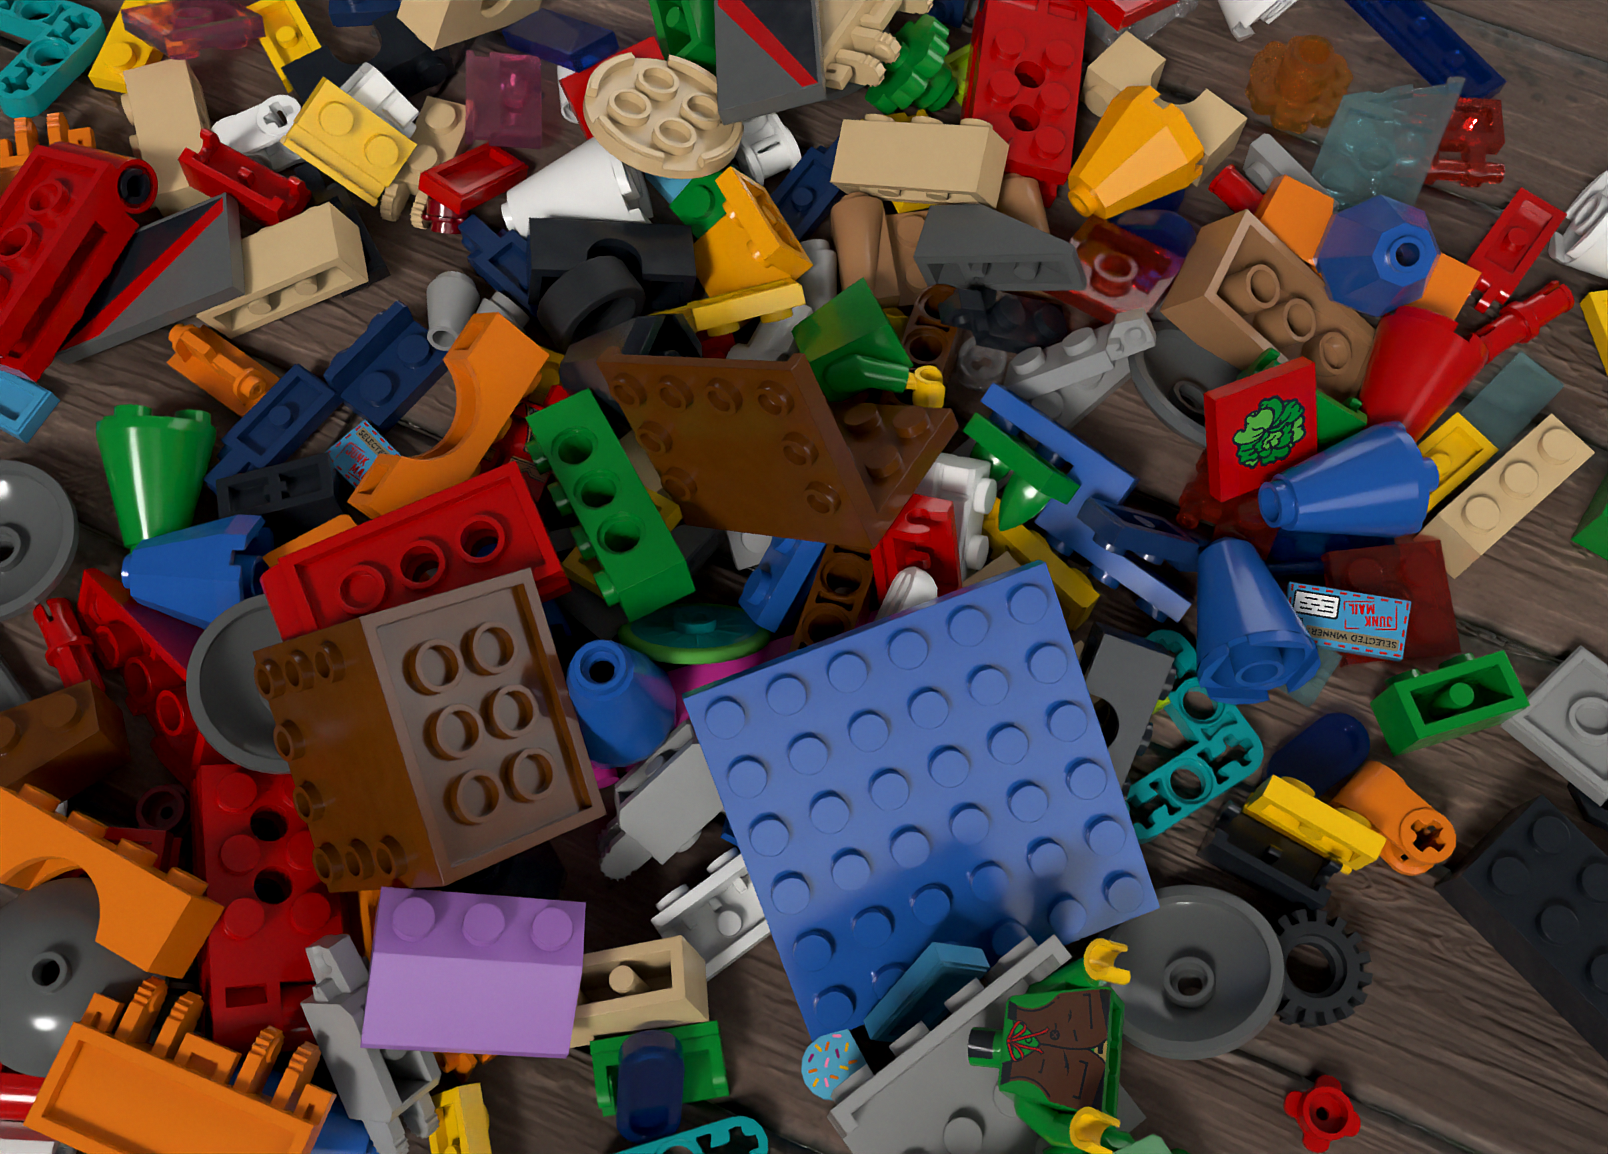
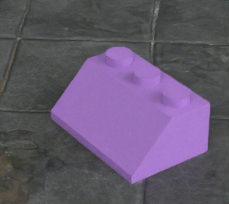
(473, 973)

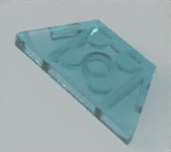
(1385, 142)

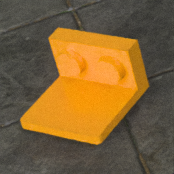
(748, 243)

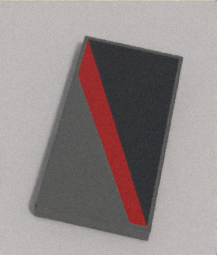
(767, 57)
(163, 277)

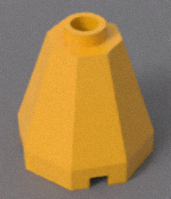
(1134, 156)

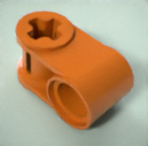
(1398, 816)

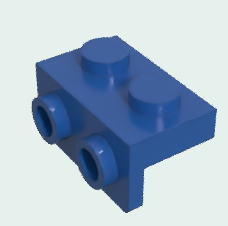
(781, 582)

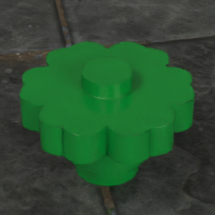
(919, 72)

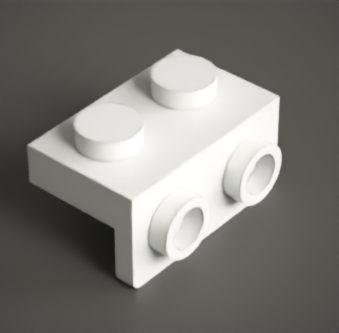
(717, 916)

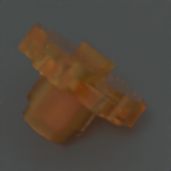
(1298, 83)

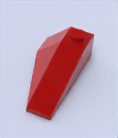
(153, 660)

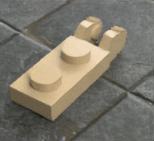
(438, 139)

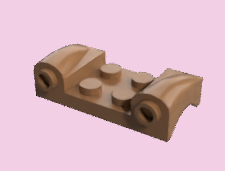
(884, 245)

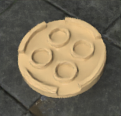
(660, 116)

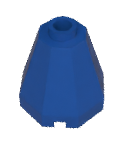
(1377, 255)
(200, 568)

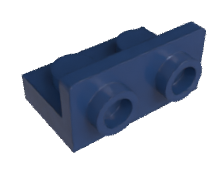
(386, 368)

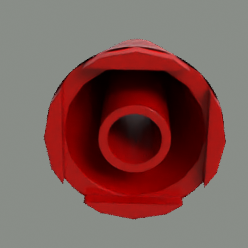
(1417, 369)

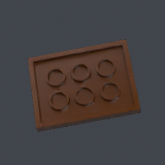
(767, 452)
(429, 737)

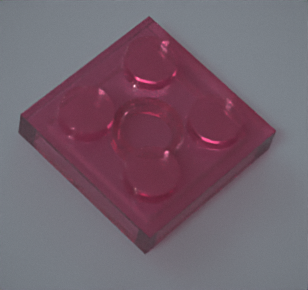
(189, 26)

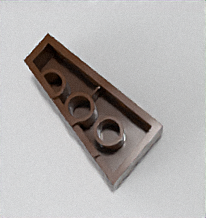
(62, 741)

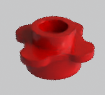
(1340, 1118)

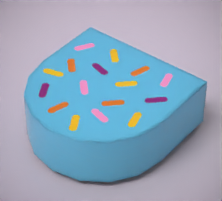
(830, 1062)

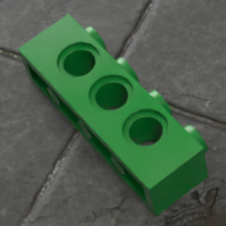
(594, 470)

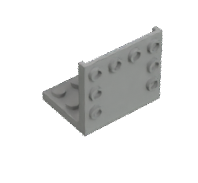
(932, 1094)

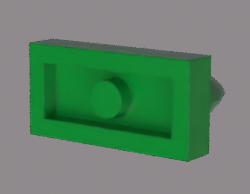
(1033, 476)

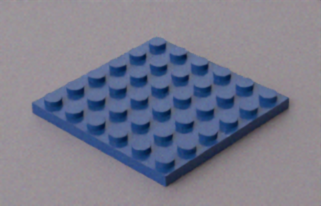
(922, 792)

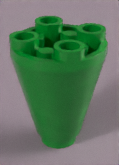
(154, 468)

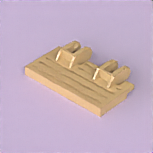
(855, 39)

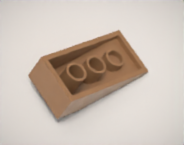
(1253, 293)

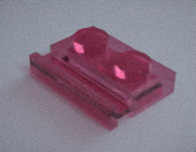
(503, 100)

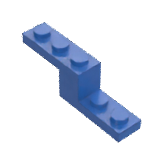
(1099, 479)

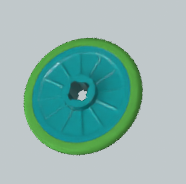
(695, 634)

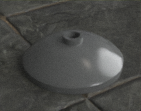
(1174, 379)
(41, 529)
(224, 690)
(58, 925)
(1205, 943)

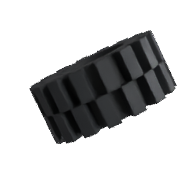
(1345, 964)

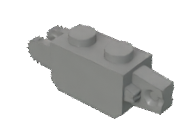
(659, 806)
(370, 1081)

